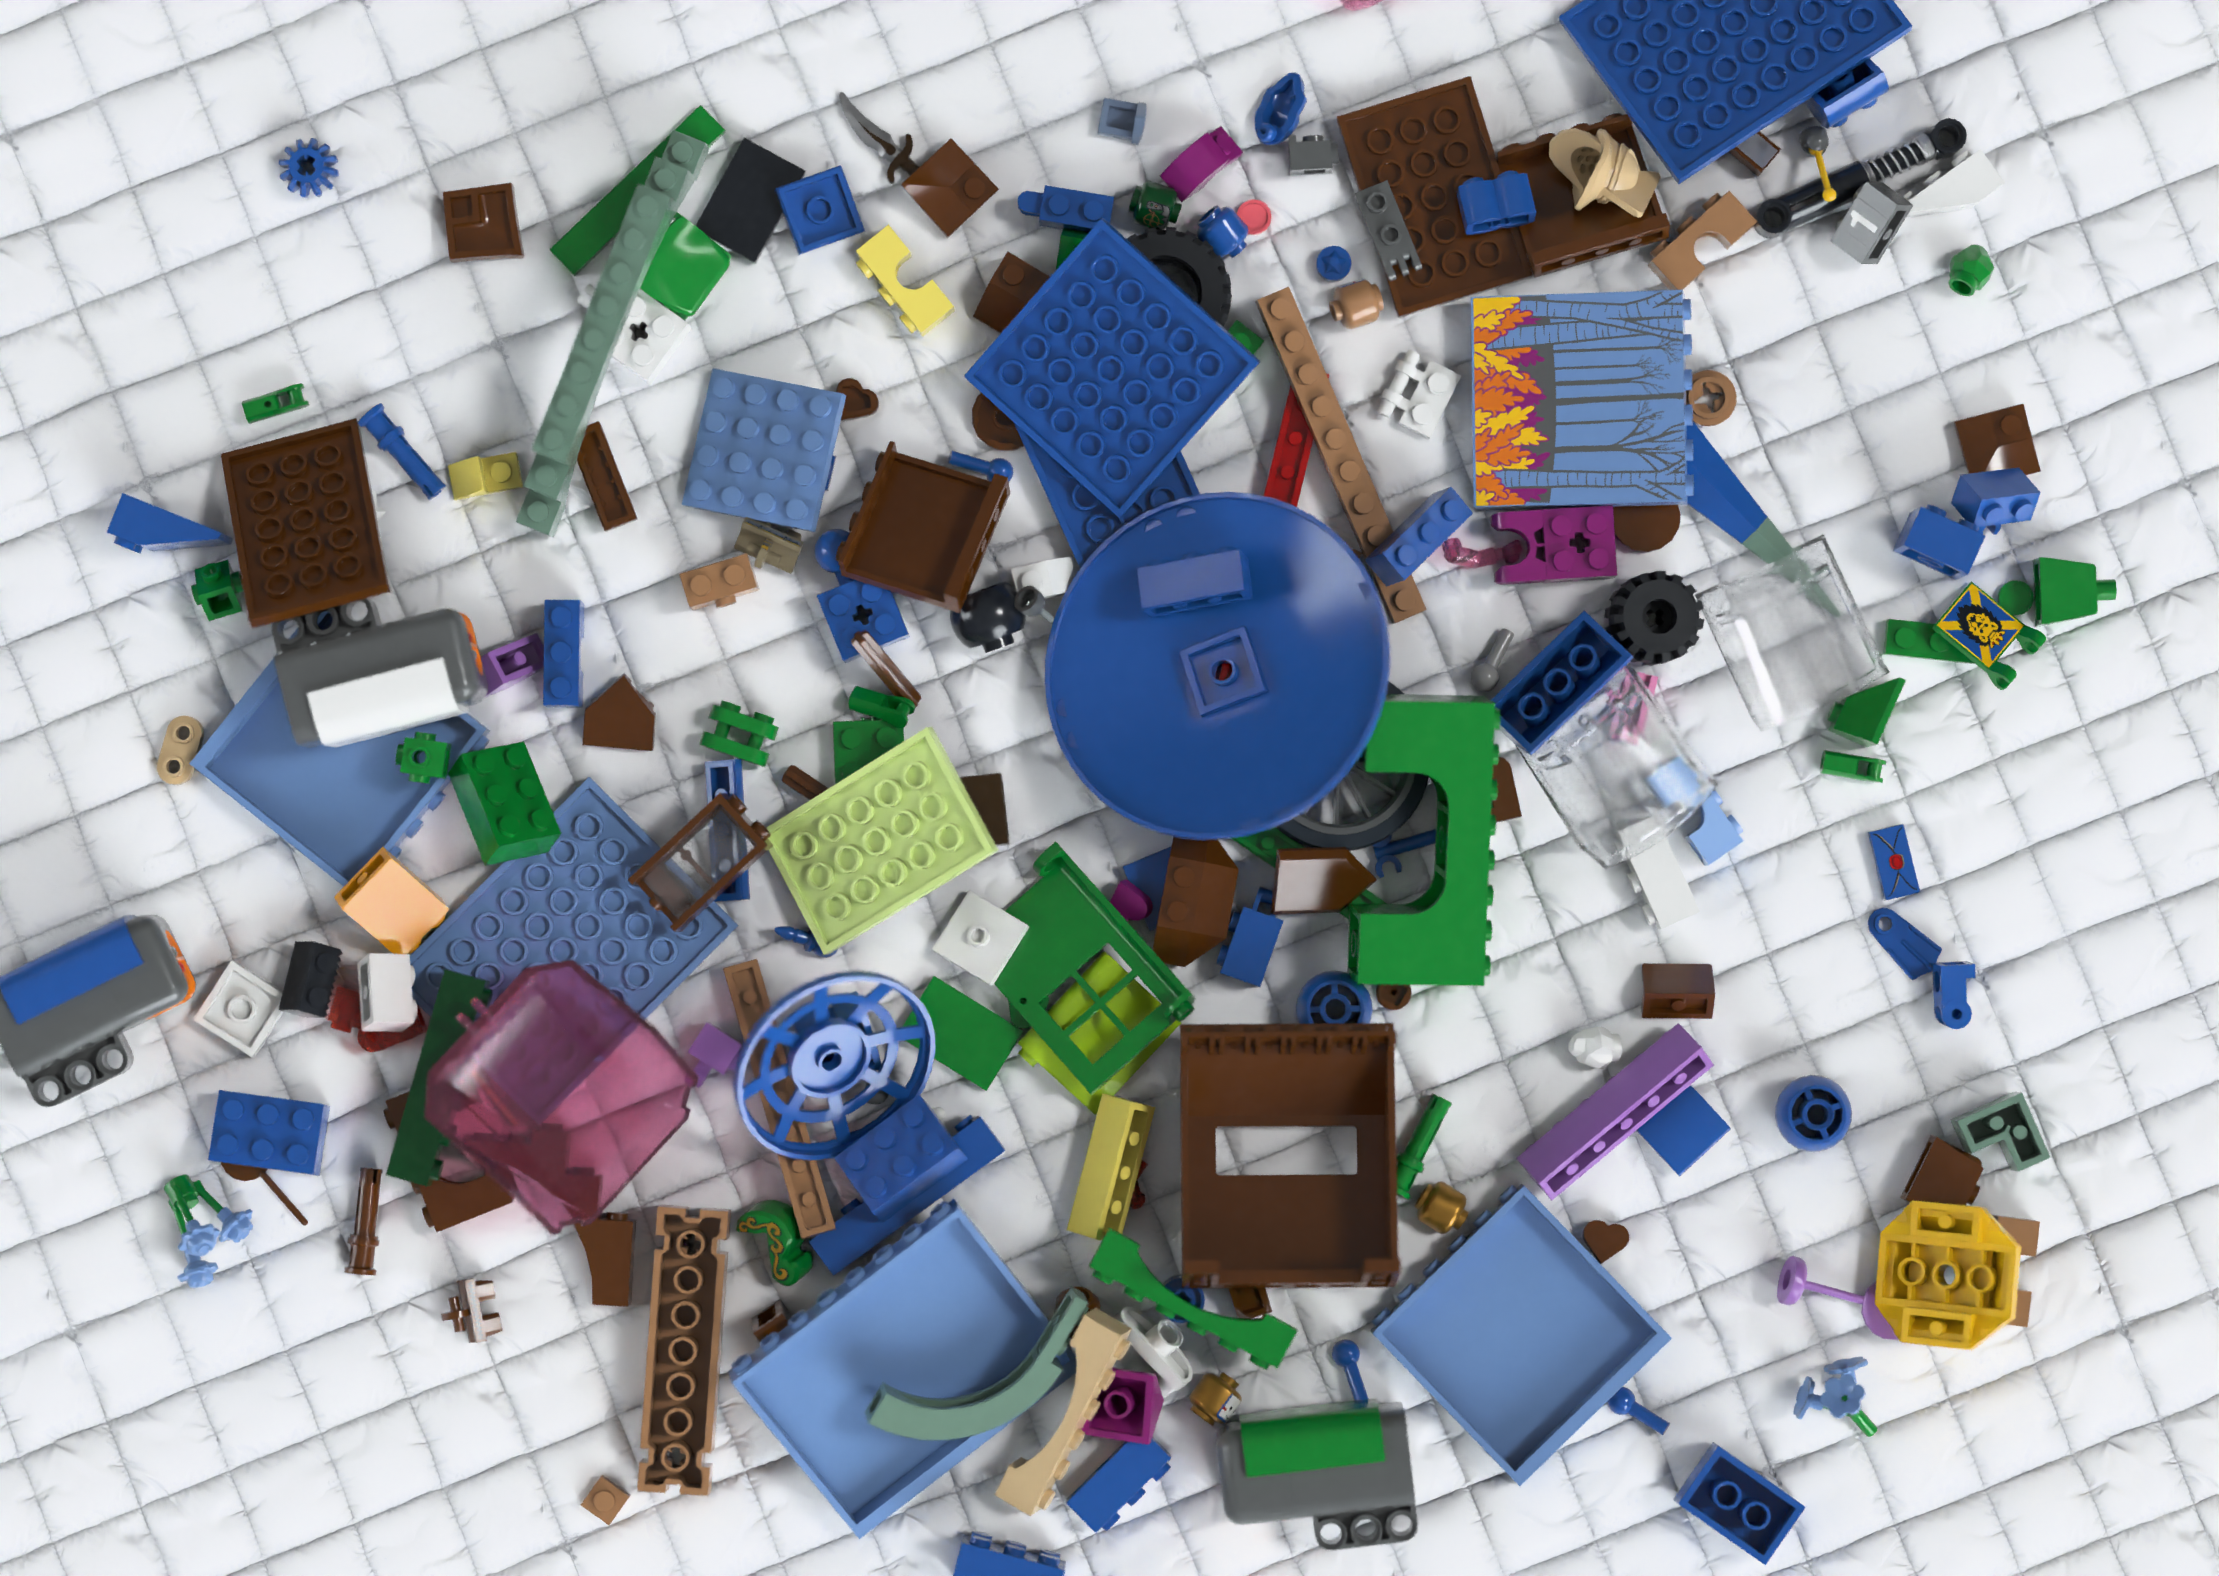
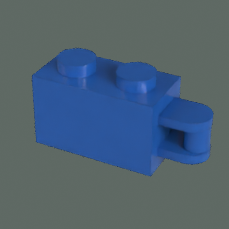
(1066, 208)
(1251, 942)

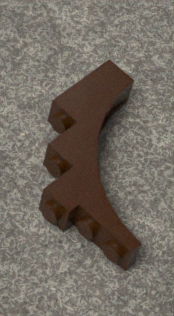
(610, 1257)

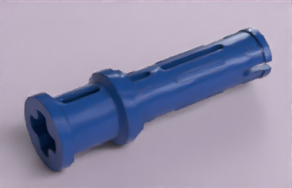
(392, 439)

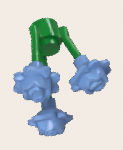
(199, 1239)

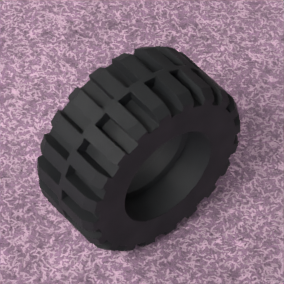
(1196, 259)

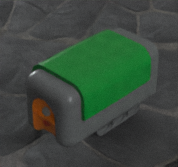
(1321, 1463)

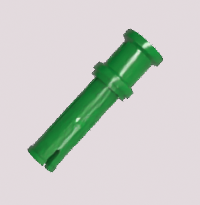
(1410, 1161)

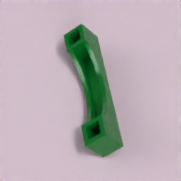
(1263, 1337)

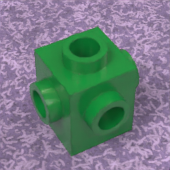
(218, 590)
(436, 759)

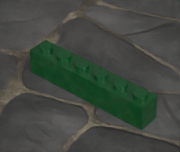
(417, 1141)

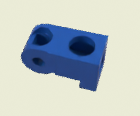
(1951, 992)

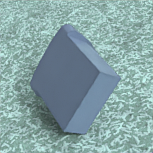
(1122, 120)

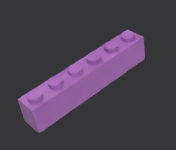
(1615, 1111)

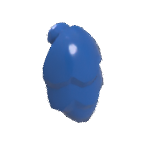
(1280, 110)

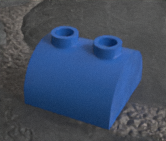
(1848, 94)

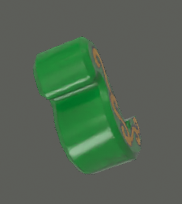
(783, 1238)

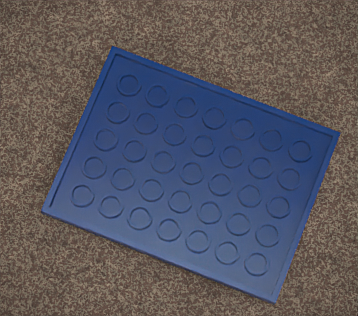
(1722, 70)

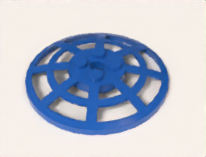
(840, 1074)

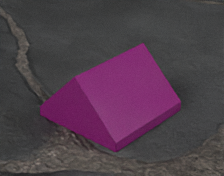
(1127, 1408)

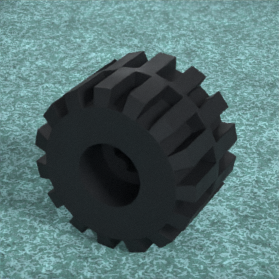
(1675, 620)

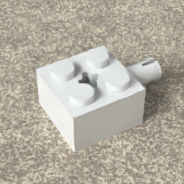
(664, 332)

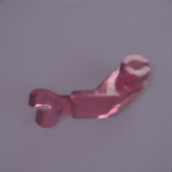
(1475, 559)

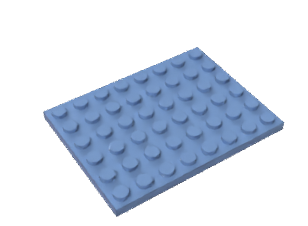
(576, 909)

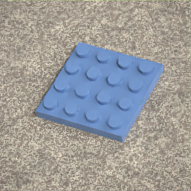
(764, 450)

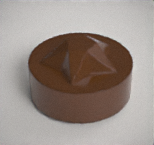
(1393, 996)

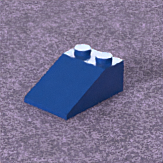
(150, 527)

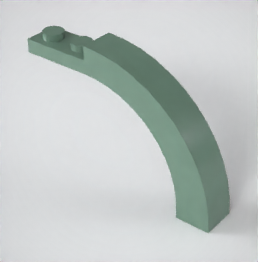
(991, 1407)

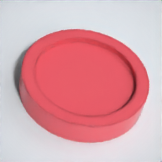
(1255, 216)

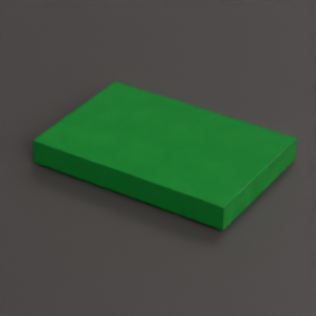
(966, 1033)

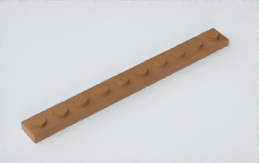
(1334, 442)

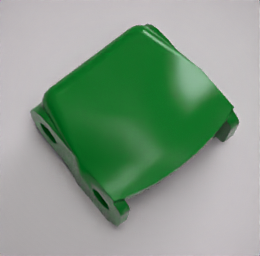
(685, 268)

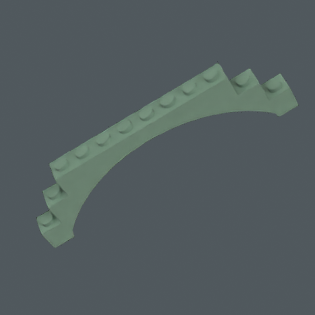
(580, 382)

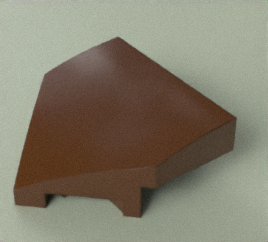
(620, 718)

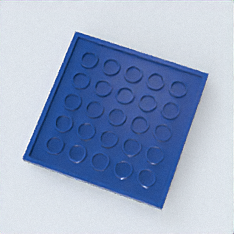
(1111, 368)

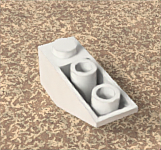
(1958, 189)

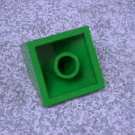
(1865, 713)

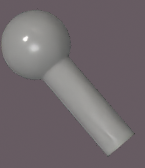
(1485, 675)

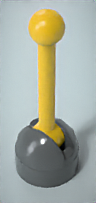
(1814, 143)

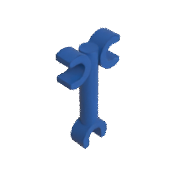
(1386, 850)

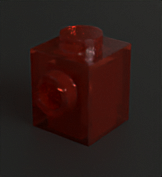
(344, 1008)

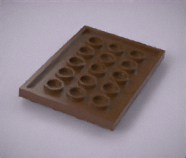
(1425, 152)
(305, 523)

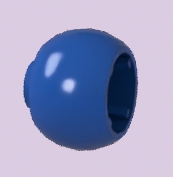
(1332, 979)
(1824, 1139)

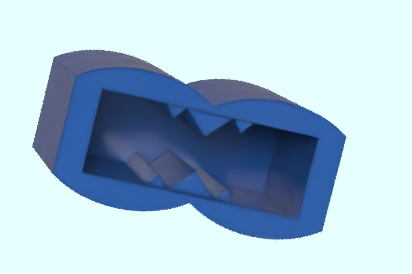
(1496, 202)

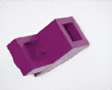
(1201, 163)

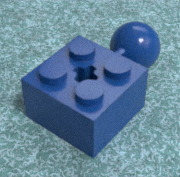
(842, 603)

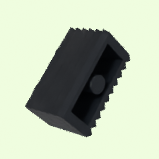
(310, 979)

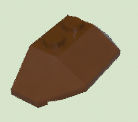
(1194, 900)

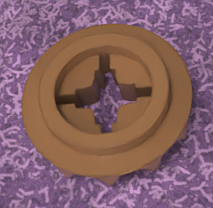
(1722, 406)

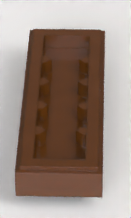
(604, 479)

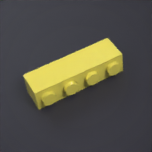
(1110, 1167)

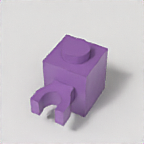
(714, 1050)

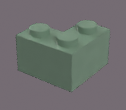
(2005, 1122)

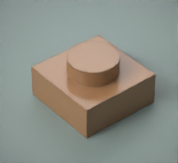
(605, 1500)

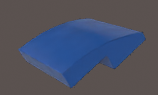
(1684, 1130)

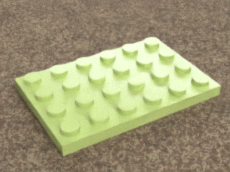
(879, 840)

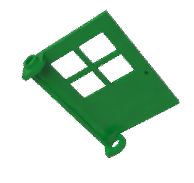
(1066, 928)

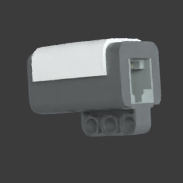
(376, 676)

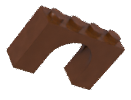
(446, 1200)

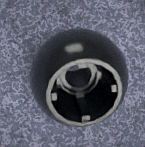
(988, 618)

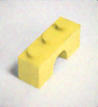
(921, 307)

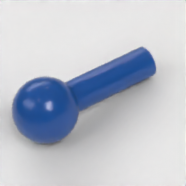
(999, 465)
(1346, 1355)
(1624, 1403)

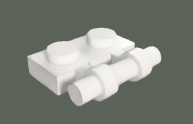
(1429, 398)

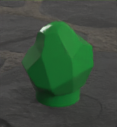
(1970, 270)

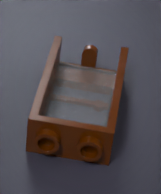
(702, 860)

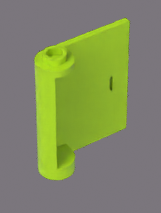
(1099, 1032)

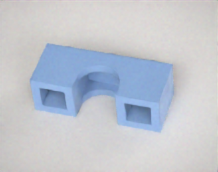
(1715, 832)

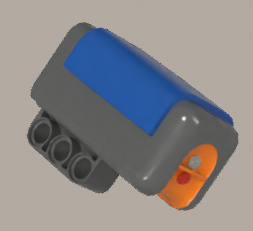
(83, 997)

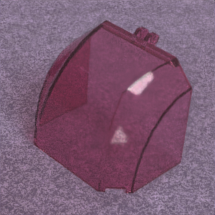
(559, 1093)

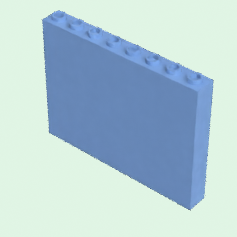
(923, 1317)

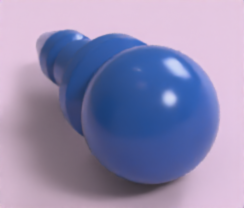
(802, 937)

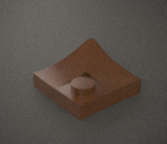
(949, 187)
(482, 223)
(1998, 441)

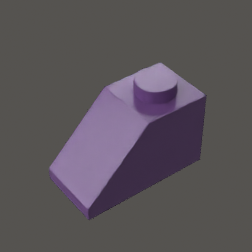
(513, 663)

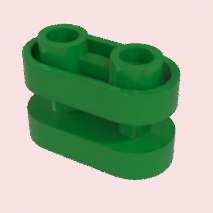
(729, 716)

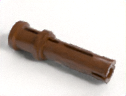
(364, 1239)

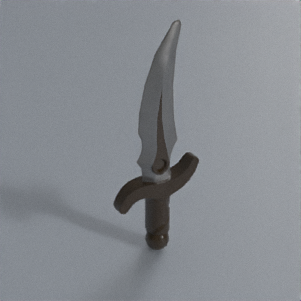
(880, 140)

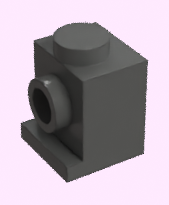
(1311, 155)

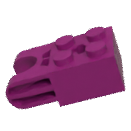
(1548, 545)

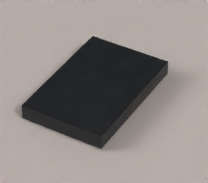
(745, 203)

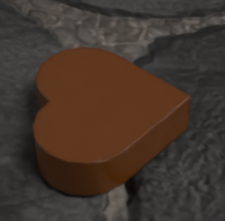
(858, 401)
(1605, 1240)

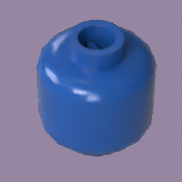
(1223, 231)

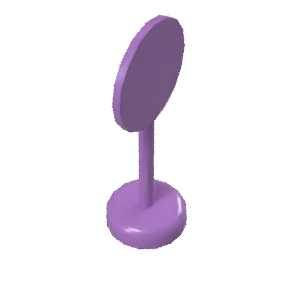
(1793, 1282)

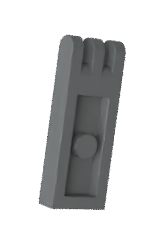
(1387, 229)

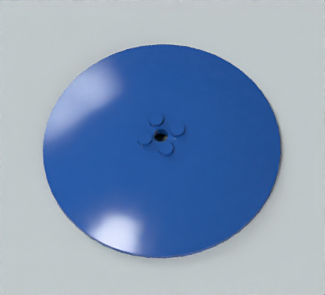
(1142, 695)

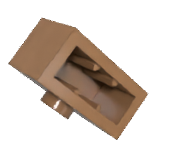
(719, 582)

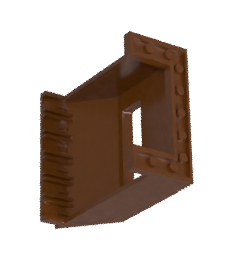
(1288, 1226)

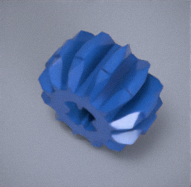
(296, 171)

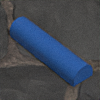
(727, 778)

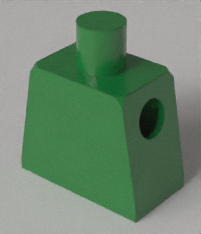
(2067, 590)

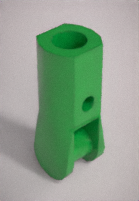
(270, 404)
(881, 706)
(1847, 766)

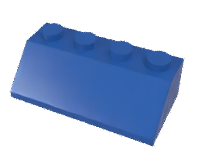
(1558, 682)

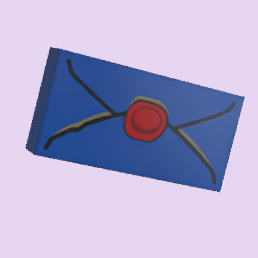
(1894, 862)

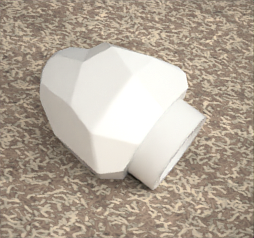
(1596, 1047)

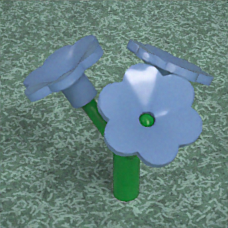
(1840, 1396)

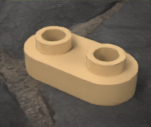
(181, 750)

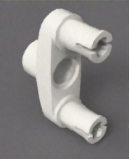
(1159, 1348)

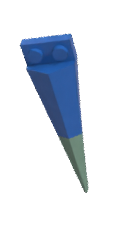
(1728, 504)

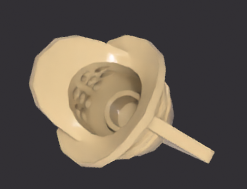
(1607, 172)

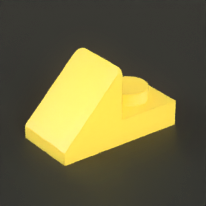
(485, 475)

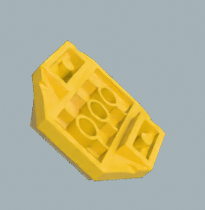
(1912, 1280)

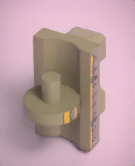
(769, 545)

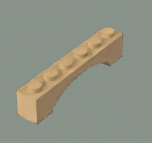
(1097, 1346)

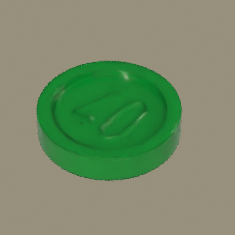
(2016, 597)

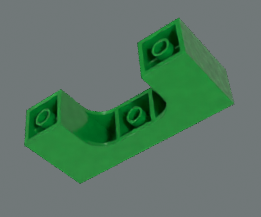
(1447, 928)

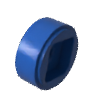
(1333, 263)

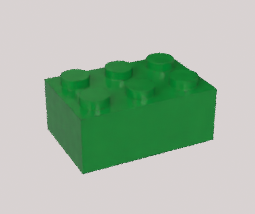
(504, 803)

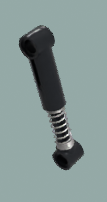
(1852, 176)

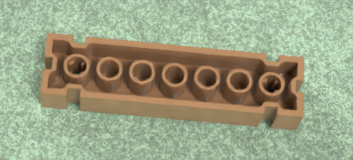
(684, 1350)

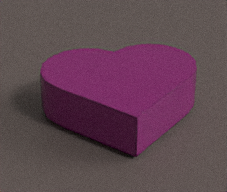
(1131, 901)

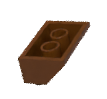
(1008, 292)

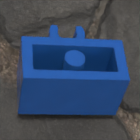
(1995, 498)

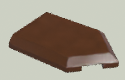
(1317, 880)

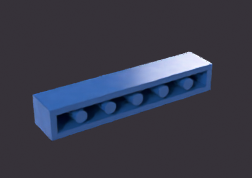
(862, 1230)

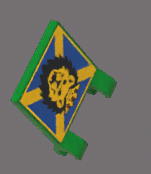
(1984, 632)

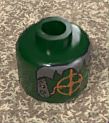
(1154, 205)

